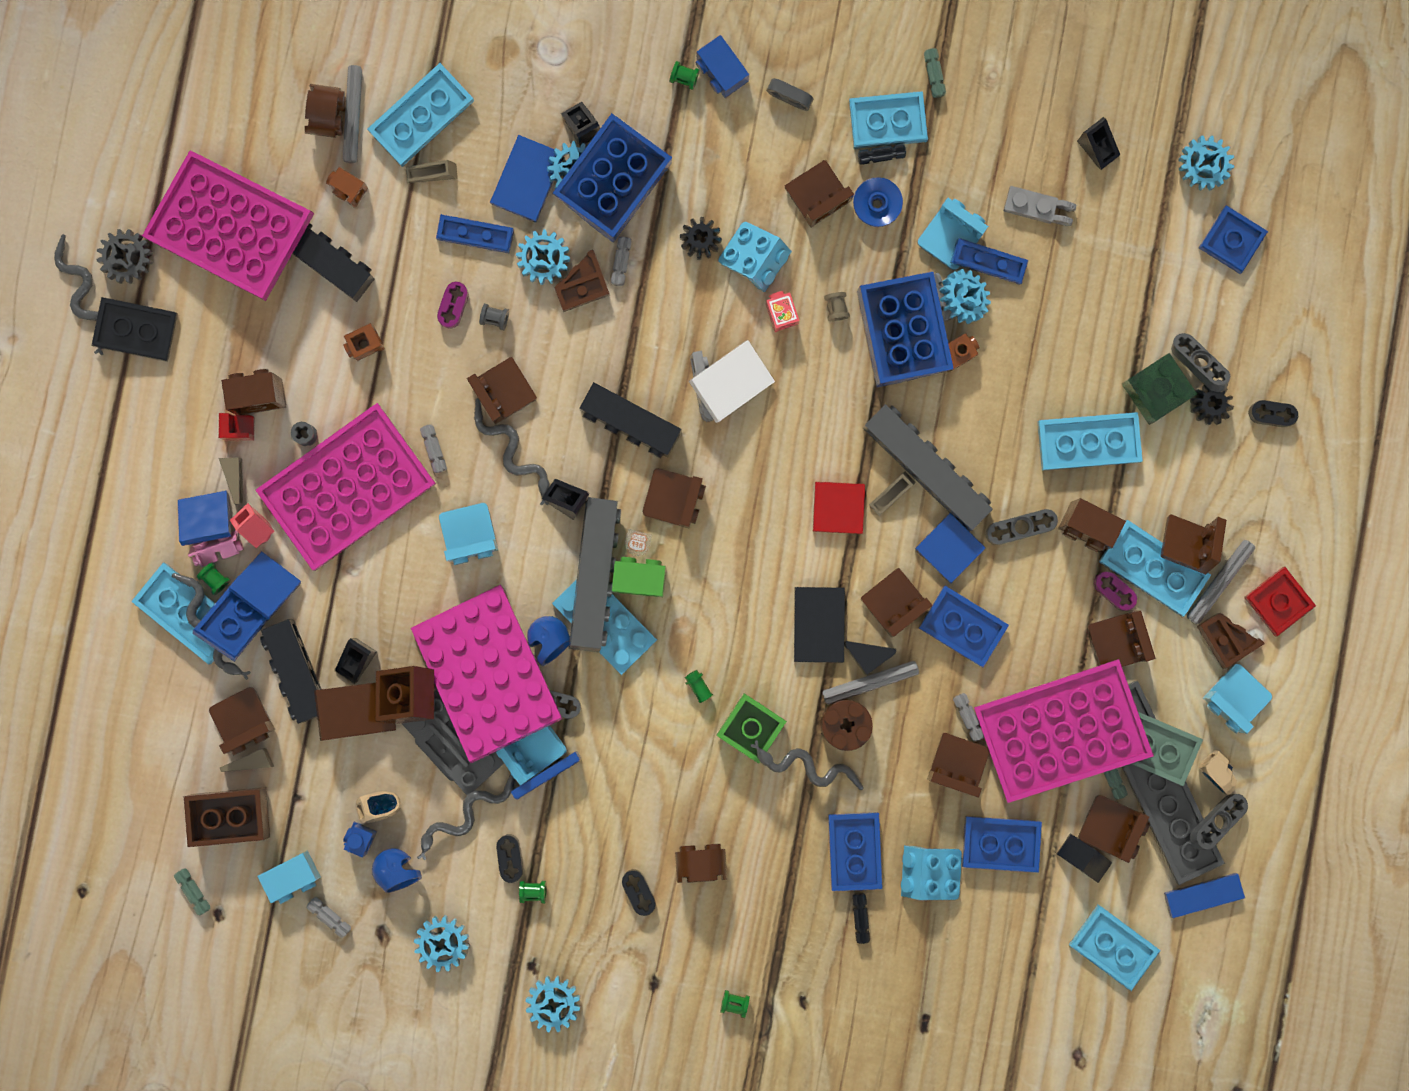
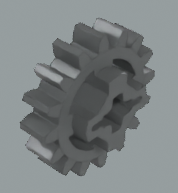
(133, 252)

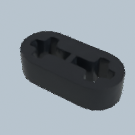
(1272, 419)
(503, 858)
(633, 895)

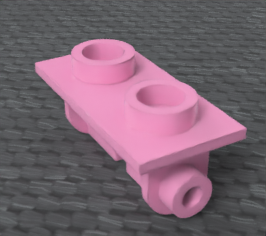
(206, 551)

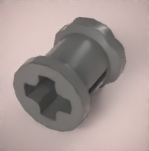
(494, 317)
(297, 436)

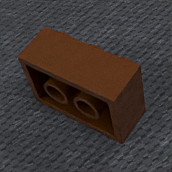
(226, 817)

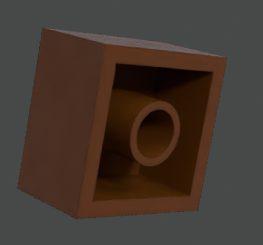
(253, 392)
(1091, 525)
(404, 695)

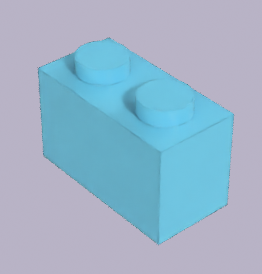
(289, 877)

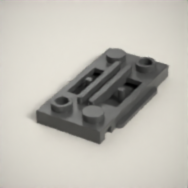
(442, 746)

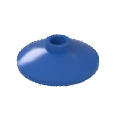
(883, 191)

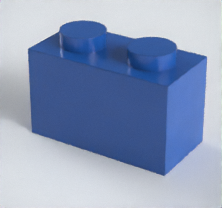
(722, 67)

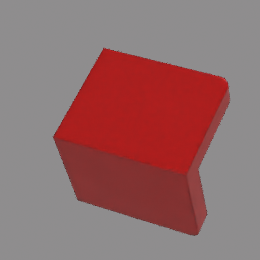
(236, 427)

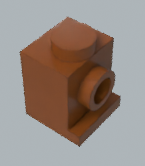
(346, 186)
(365, 333)
(970, 345)

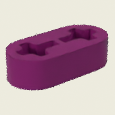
(458, 307)
(1119, 587)

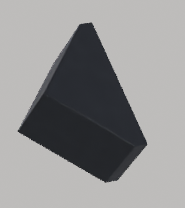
(581, 123)
(1099, 143)
(565, 498)
(868, 656)
(354, 659)
(1084, 858)

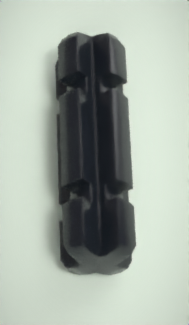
(881, 154)
(861, 918)

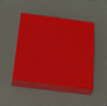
(838, 507)
(1280, 601)

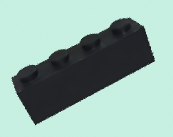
(333, 263)
(630, 420)
(293, 667)

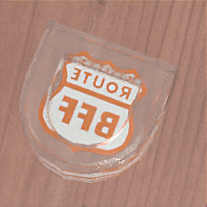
(637, 542)

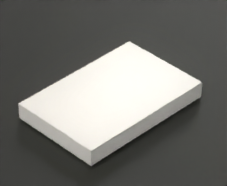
(731, 381)

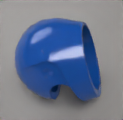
(551, 634)
(389, 873)

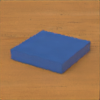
(1233, 239)
(204, 518)
(950, 548)
(264, 585)

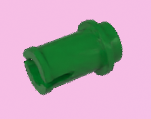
(698, 686)

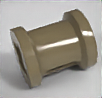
(837, 306)

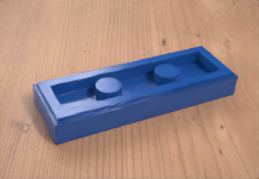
(475, 233)
(989, 261)
(546, 775)
(1204, 895)

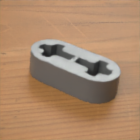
(790, 94)

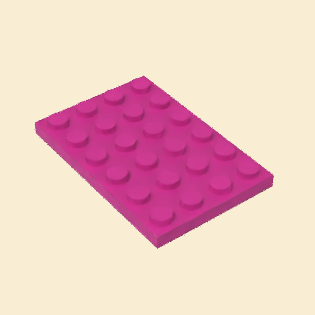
(228, 225)
(345, 487)
(486, 674)
(1063, 731)

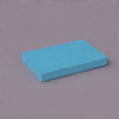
(888, 120)
(1114, 947)

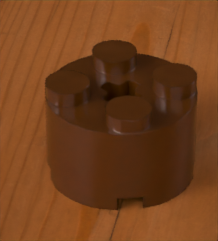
(323, 110)
(840, 738)
(701, 864)

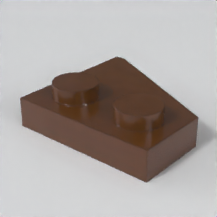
(582, 284)
(1227, 640)

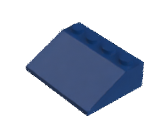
(613, 177)
(904, 329)

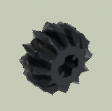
(704, 230)
(1211, 414)

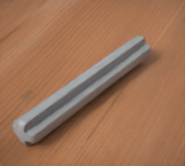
(352, 114)
(1221, 582)
(871, 682)

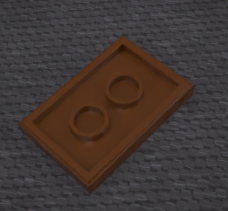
(348, 712)

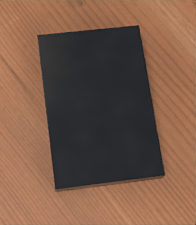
(134, 329)
(819, 624)

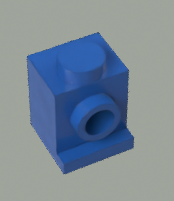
(359, 839)

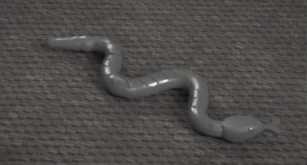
(82, 290)
(543, 483)
(228, 667)
(767, 760)
(427, 838)

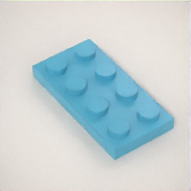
(420, 114)
(1089, 441)
(1139, 561)
(167, 604)
(625, 634)

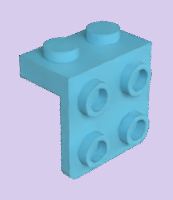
(948, 226)
(755, 255)
(468, 533)
(1237, 698)
(532, 754)
(931, 873)

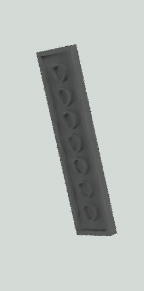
(1170, 813)

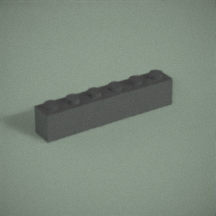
(927, 467)
(593, 575)

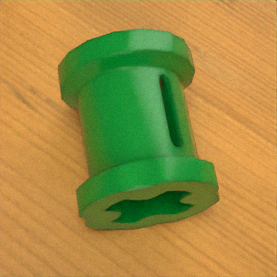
(684, 75)
(213, 578)
(532, 892)
(726, 1006)

